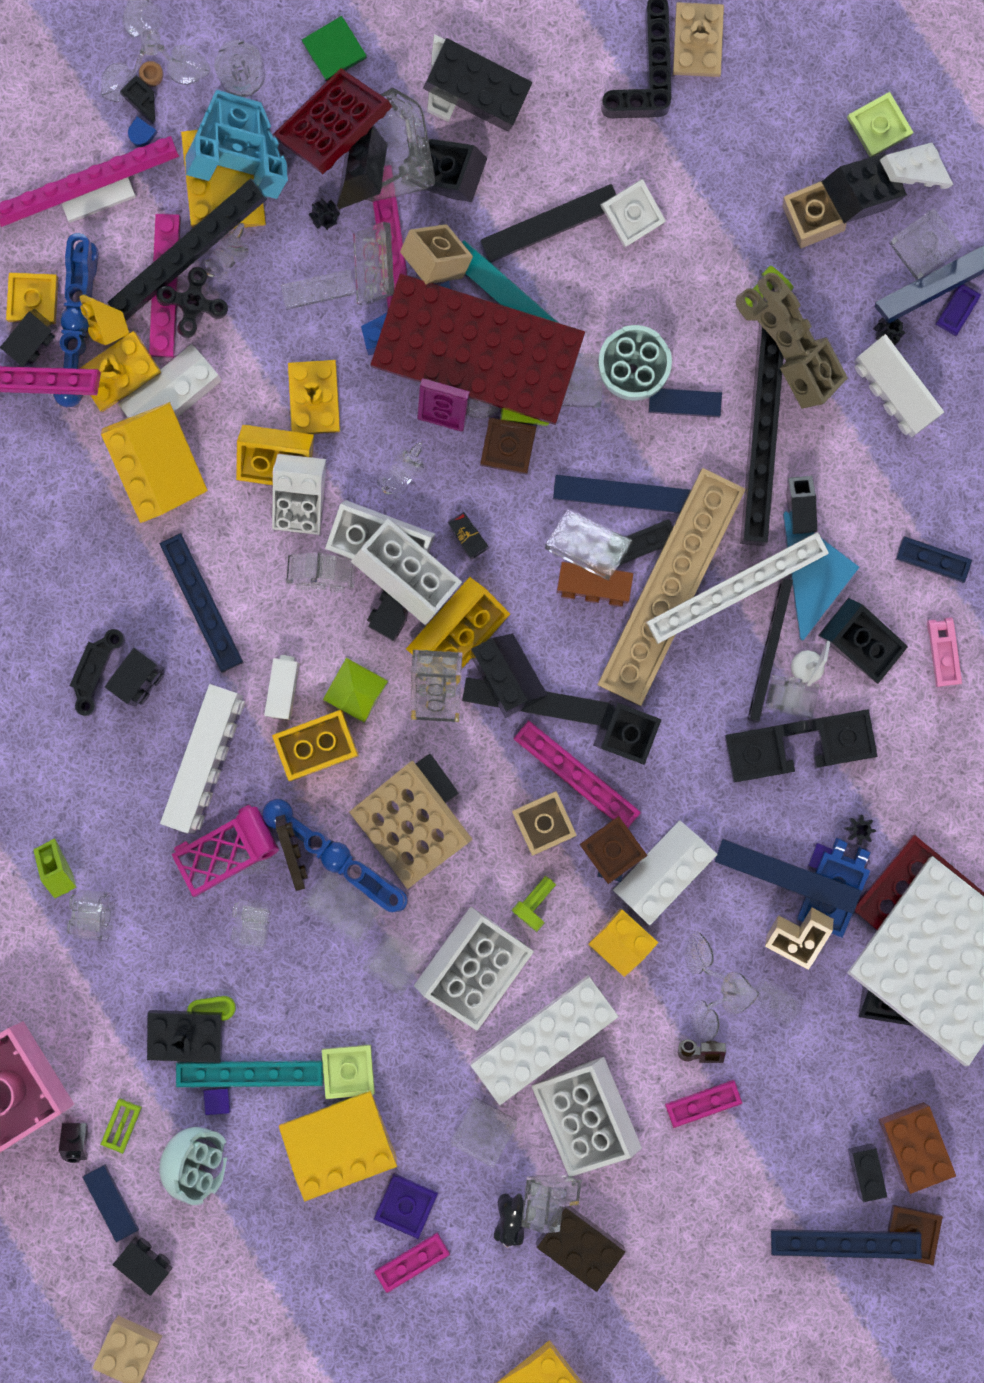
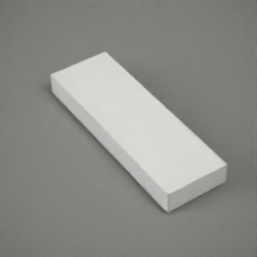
(98, 200)

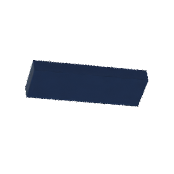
(686, 403)
(933, 559)
(110, 1203)

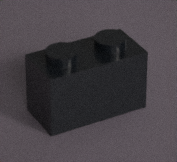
(29, 338)
(867, 1172)
(143, 1265)

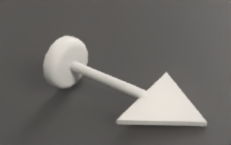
(809, 665)

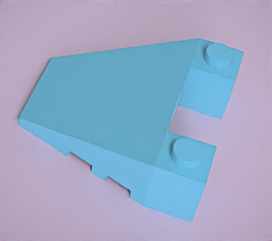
(237, 137)

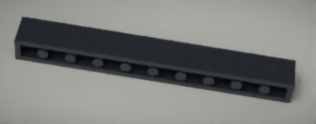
(762, 441)

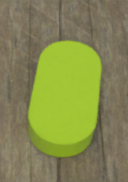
(214, 1004)

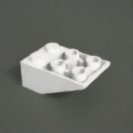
(298, 493)

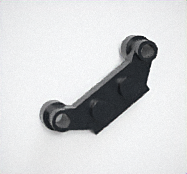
(91, 669)

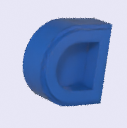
(141, 133)

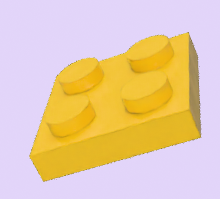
(31, 292)

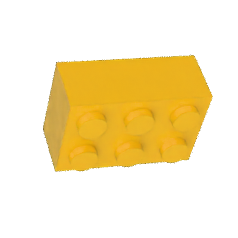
(315, 745)

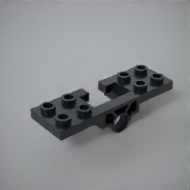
(762, 751)

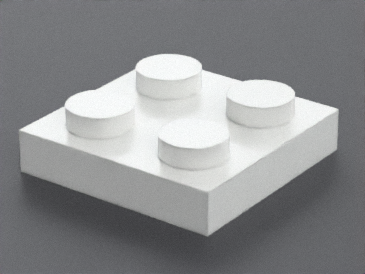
(633, 213)

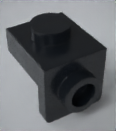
(73, 1142)

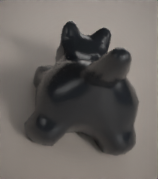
(509, 1227)

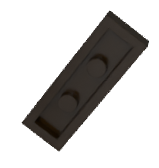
(291, 852)

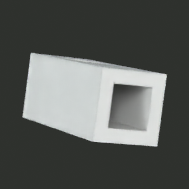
(282, 688)

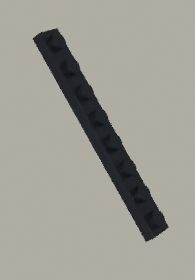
(188, 249)

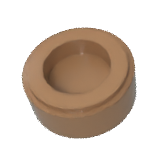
(151, 73)

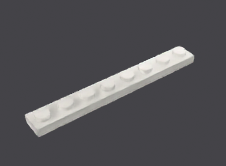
(737, 587)

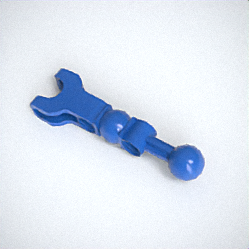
(80, 274)
(338, 859)

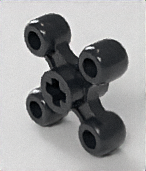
(193, 293)

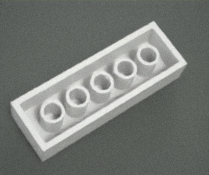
(202, 759)
(544, 1040)

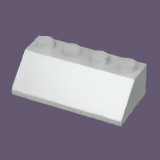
(180, 383)
(897, 386)
(357, 524)
(406, 571)
(665, 872)

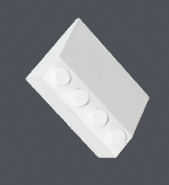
(473, 969)
(587, 1117)

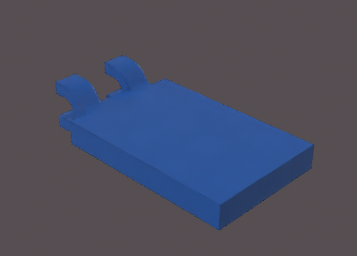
(841, 869)

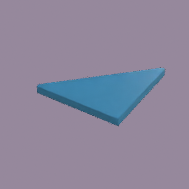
(818, 582)

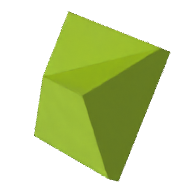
(355, 690)

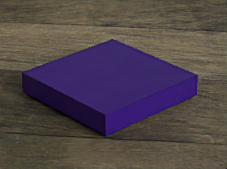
(406, 1206)

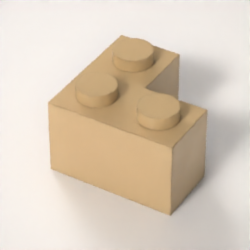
(801, 942)

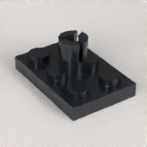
(184, 1036)

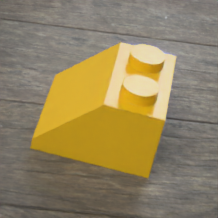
(623, 943)

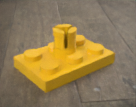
(122, 370)
(314, 397)

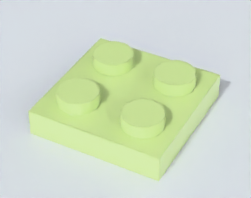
(880, 125)
(348, 1071)

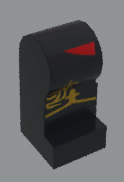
(468, 536)

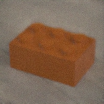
(917, 1147)

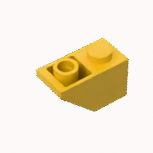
(104, 322)

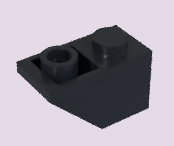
(802, 504)
(388, 618)

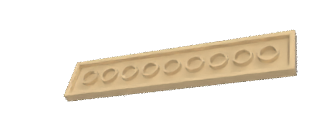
(671, 584)

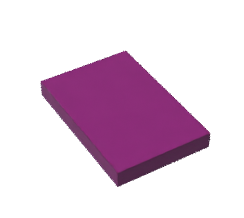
(442, 405)

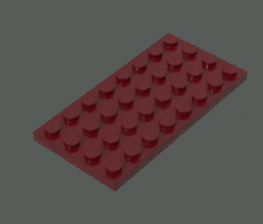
(478, 347)

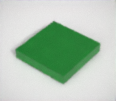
(334, 48)

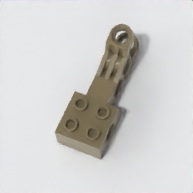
(810, 363)

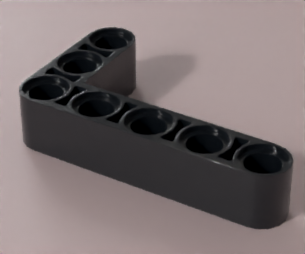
(655, 68)

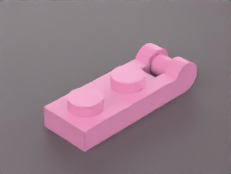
(944, 653)

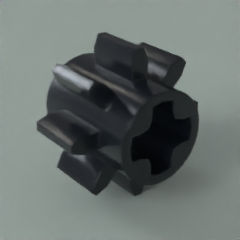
(324, 214)
(892, 330)
(853, 829)

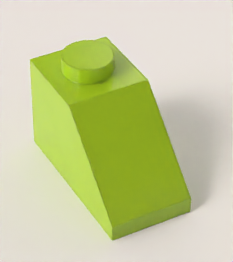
(54, 869)

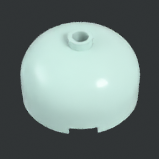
(639, 348)
(181, 1164)

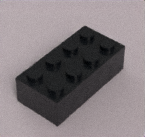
(477, 85)

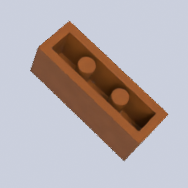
(580, 582)

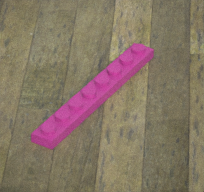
(87, 180)

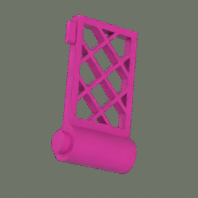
(254, 836)

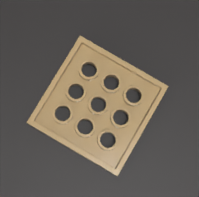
(425, 798)

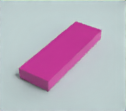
(703, 1103)
(412, 1262)

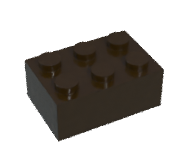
(582, 1248)

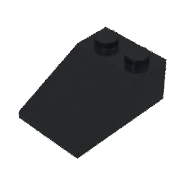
(456, 169)
(863, 640)

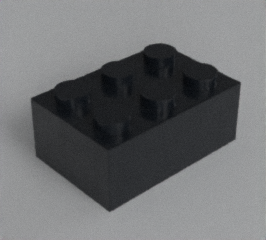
(862, 189)

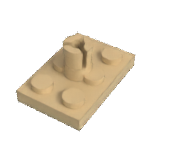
(698, 39)

